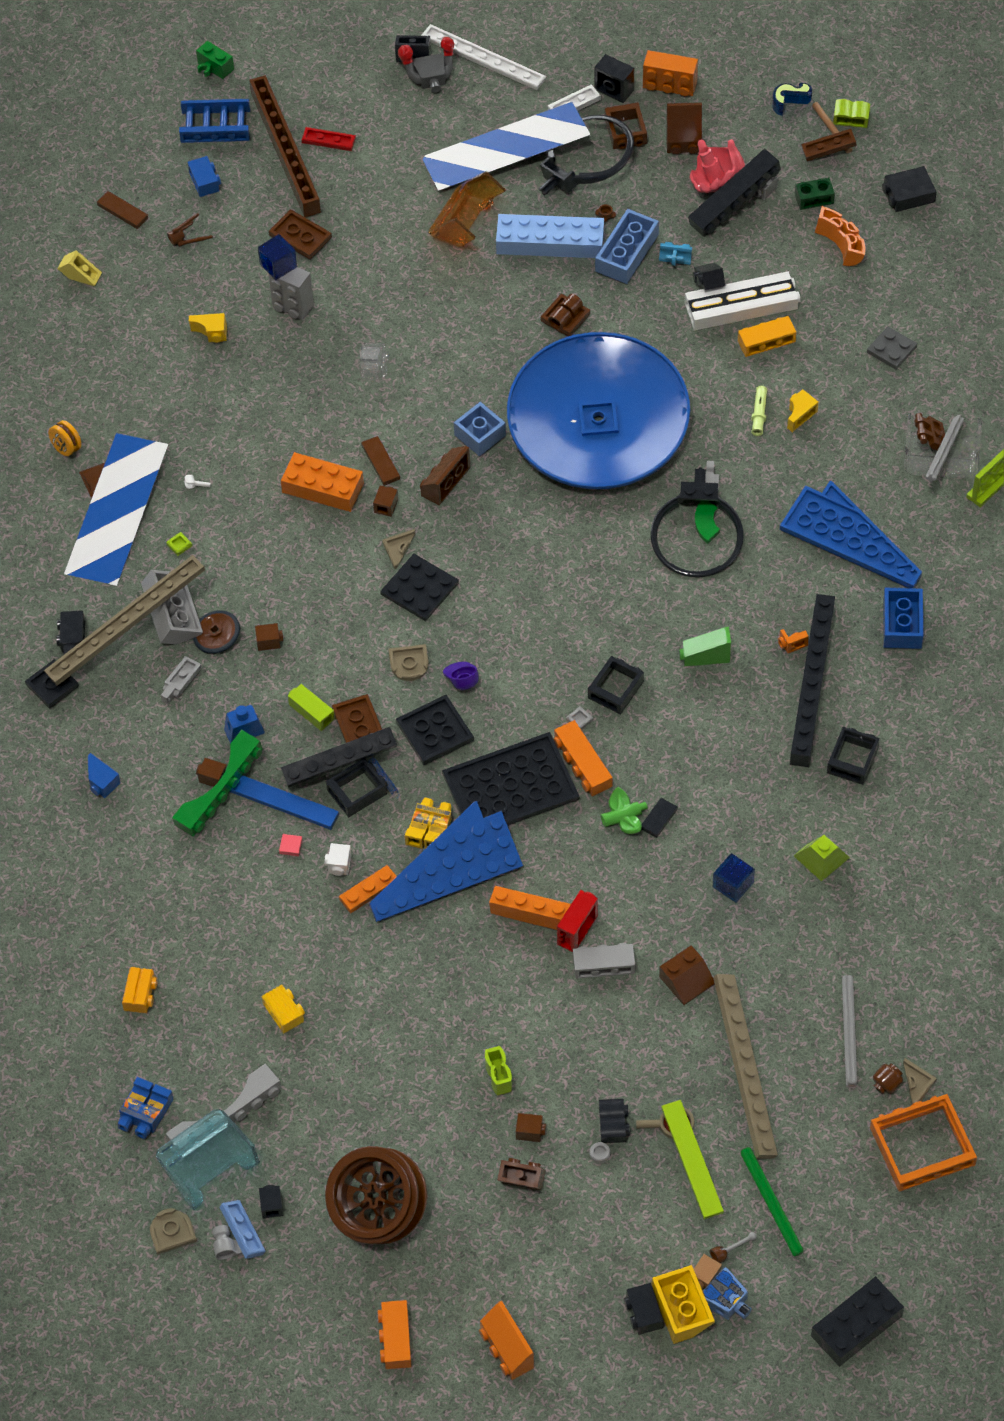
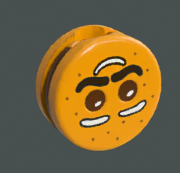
(64, 438)

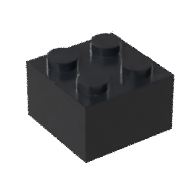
(614, 78)

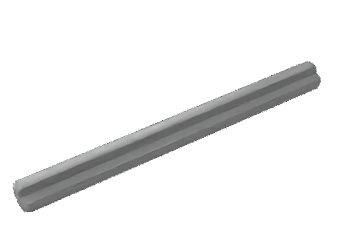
(944, 448)
(849, 1030)

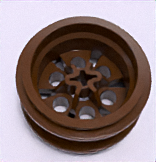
(343, 1197)

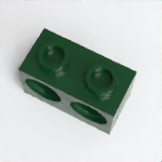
(814, 193)

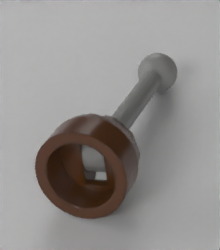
(720, 1253)

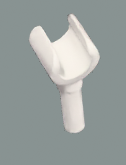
(191, 483)

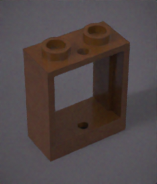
(624, 113)

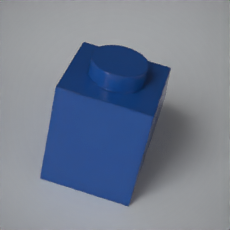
(101, 777)

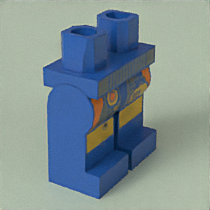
(144, 1107)

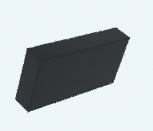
(659, 817)

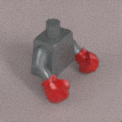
(429, 70)

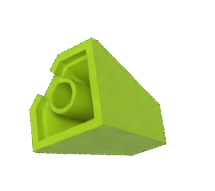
(821, 857)

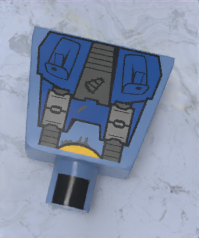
(727, 1295)

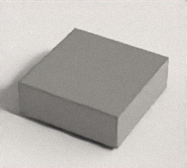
(581, 717)

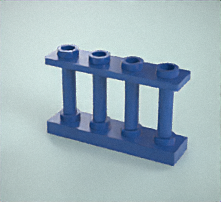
(214, 133)

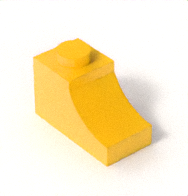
(211, 325)
(803, 408)

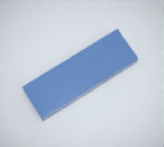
(242, 1229)

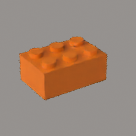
(670, 73)

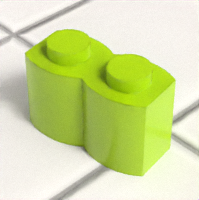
(851, 113)
(498, 1070)

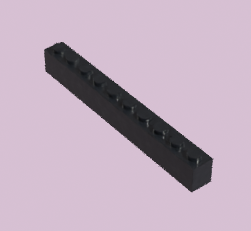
(812, 681)

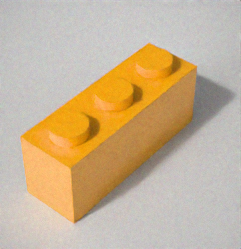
(766, 336)

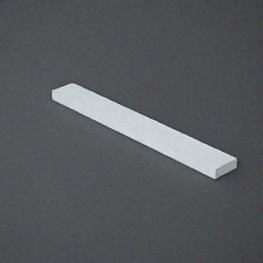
(487, 58)

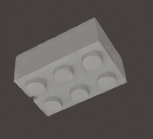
(292, 293)

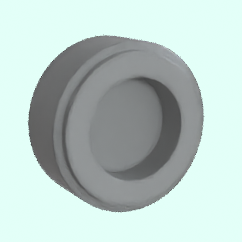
(600, 1152)

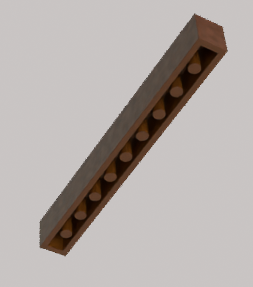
(285, 146)

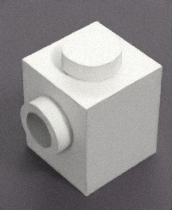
(338, 859)

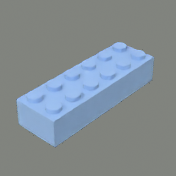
(549, 235)

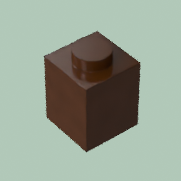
(385, 500)
(268, 636)
(210, 772)
(530, 1127)

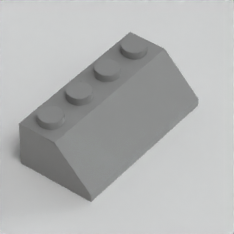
(176, 617)

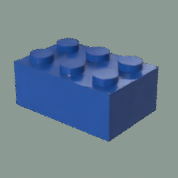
(903, 618)

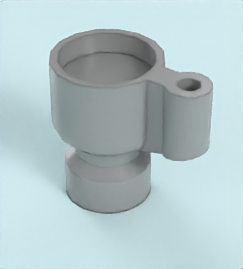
(224, 1246)

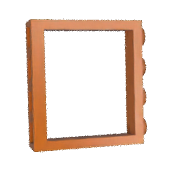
(932, 1171)

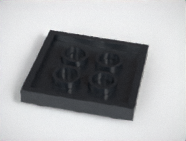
(419, 587)
(434, 729)

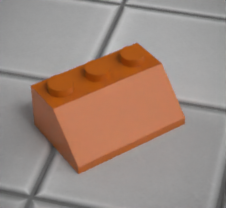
(506, 1342)

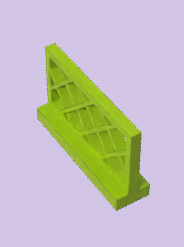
(988, 481)

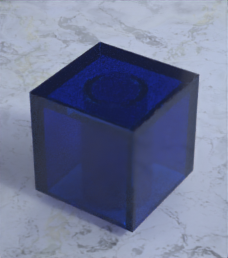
(277, 257)
(733, 877)

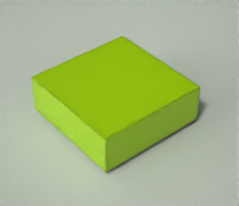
(179, 544)

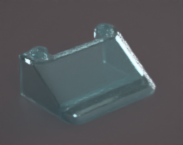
(204, 1153)

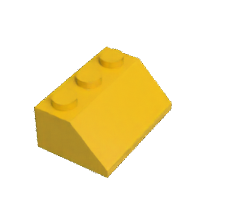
(682, 1303)

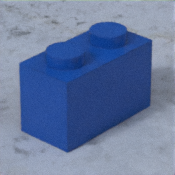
(203, 176)

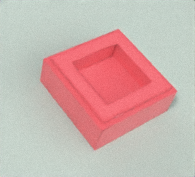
(290, 845)

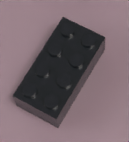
(857, 1321)

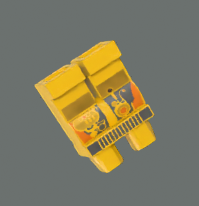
(428, 823)

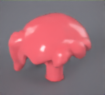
(715, 166)

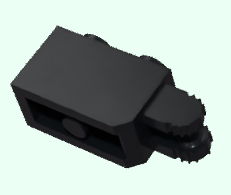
(71, 629)

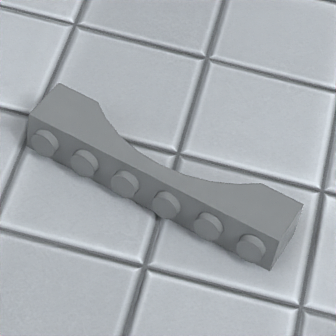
(259, 1087)

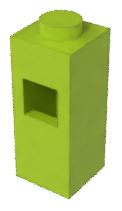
(311, 707)

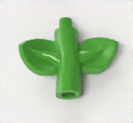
(623, 812)

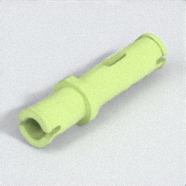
(759, 416)

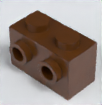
(521, 1174)

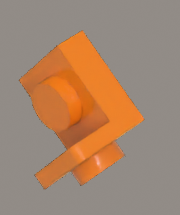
(793, 642)

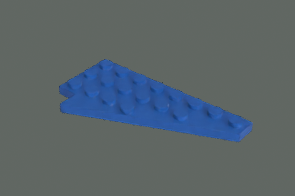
(844, 530)
(460, 857)

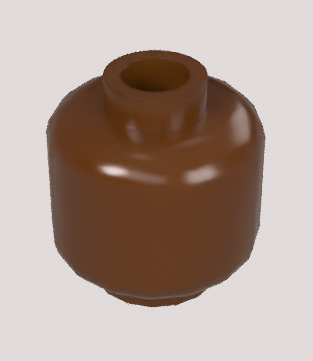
(887, 1078)

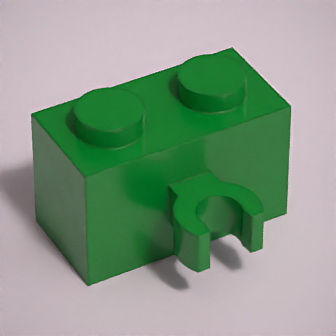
(214, 60)

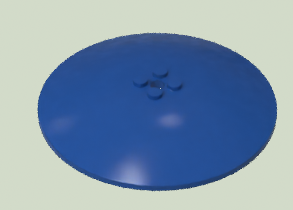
(592, 376)

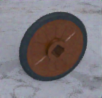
(217, 641)

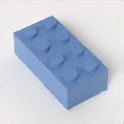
(627, 246)

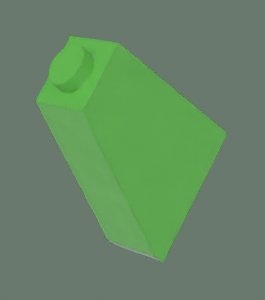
(707, 648)

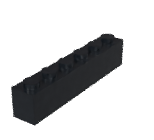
(734, 193)
(338, 757)

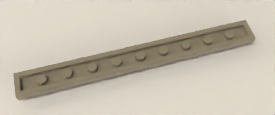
(124, 620)
(745, 1066)

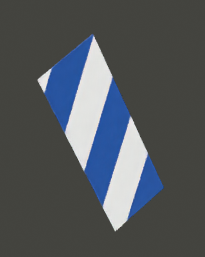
(505, 145)
(116, 509)

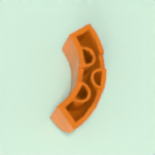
(843, 233)

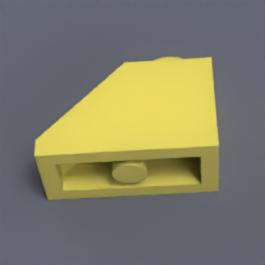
(79, 268)

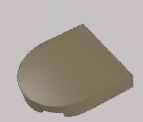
(409, 662)
(171, 1230)

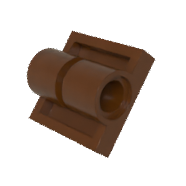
(566, 314)

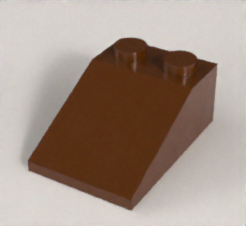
(683, 127)

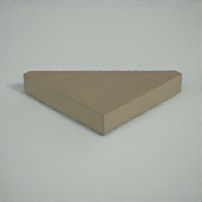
(397, 546)
(918, 1080)

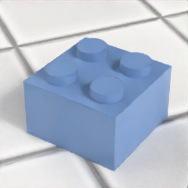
(479, 428)

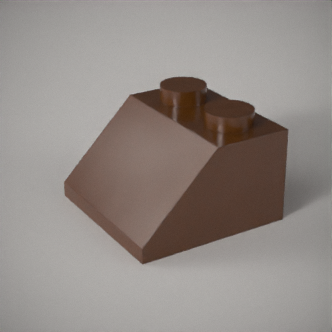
(686, 975)

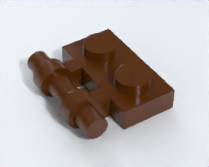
(929, 430)

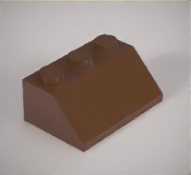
(446, 475)

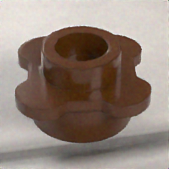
(605, 209)

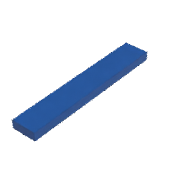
(286, 802)

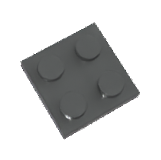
(892, 348)

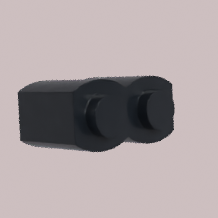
(612, 1120)

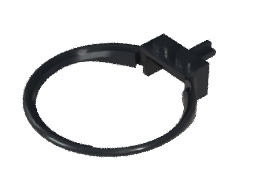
(568, 181)
(697, 491)

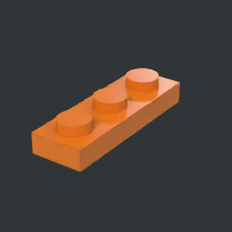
(367, 889)

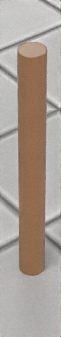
(827, 121)

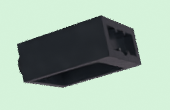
(608, 699)
(846, 770)
(350, 808)

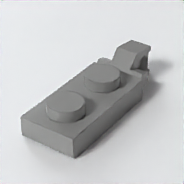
(180, 679)

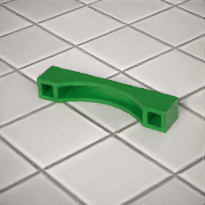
(194, 813)

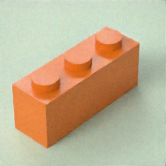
(395, 1334)

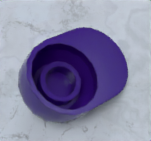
(462, 675)

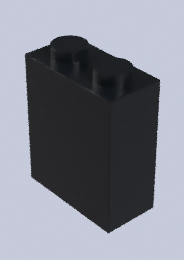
(909, 189)

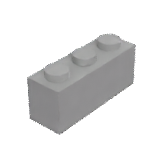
(603, 960)

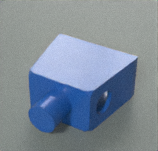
(242, 719)

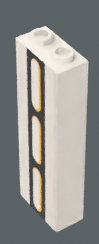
(742, 300)

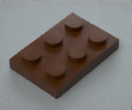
(301, 233)
(356, 718)

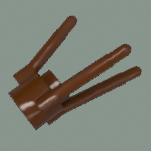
(176, 235)

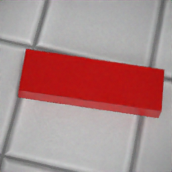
(328, 139)

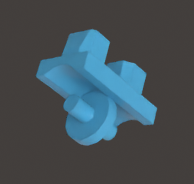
(675, 253)

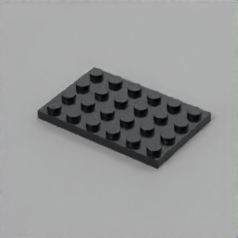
(513, 780)

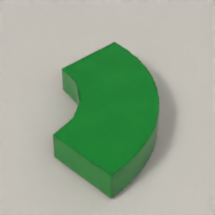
(705, 521)

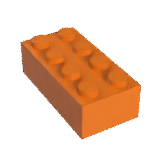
(322, 482)

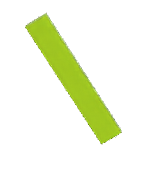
(692, 1159)

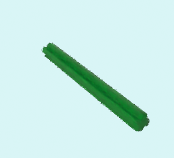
(772, 1201)

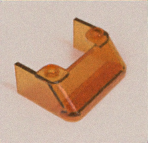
(463, 208)

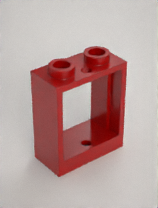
(577, 920)

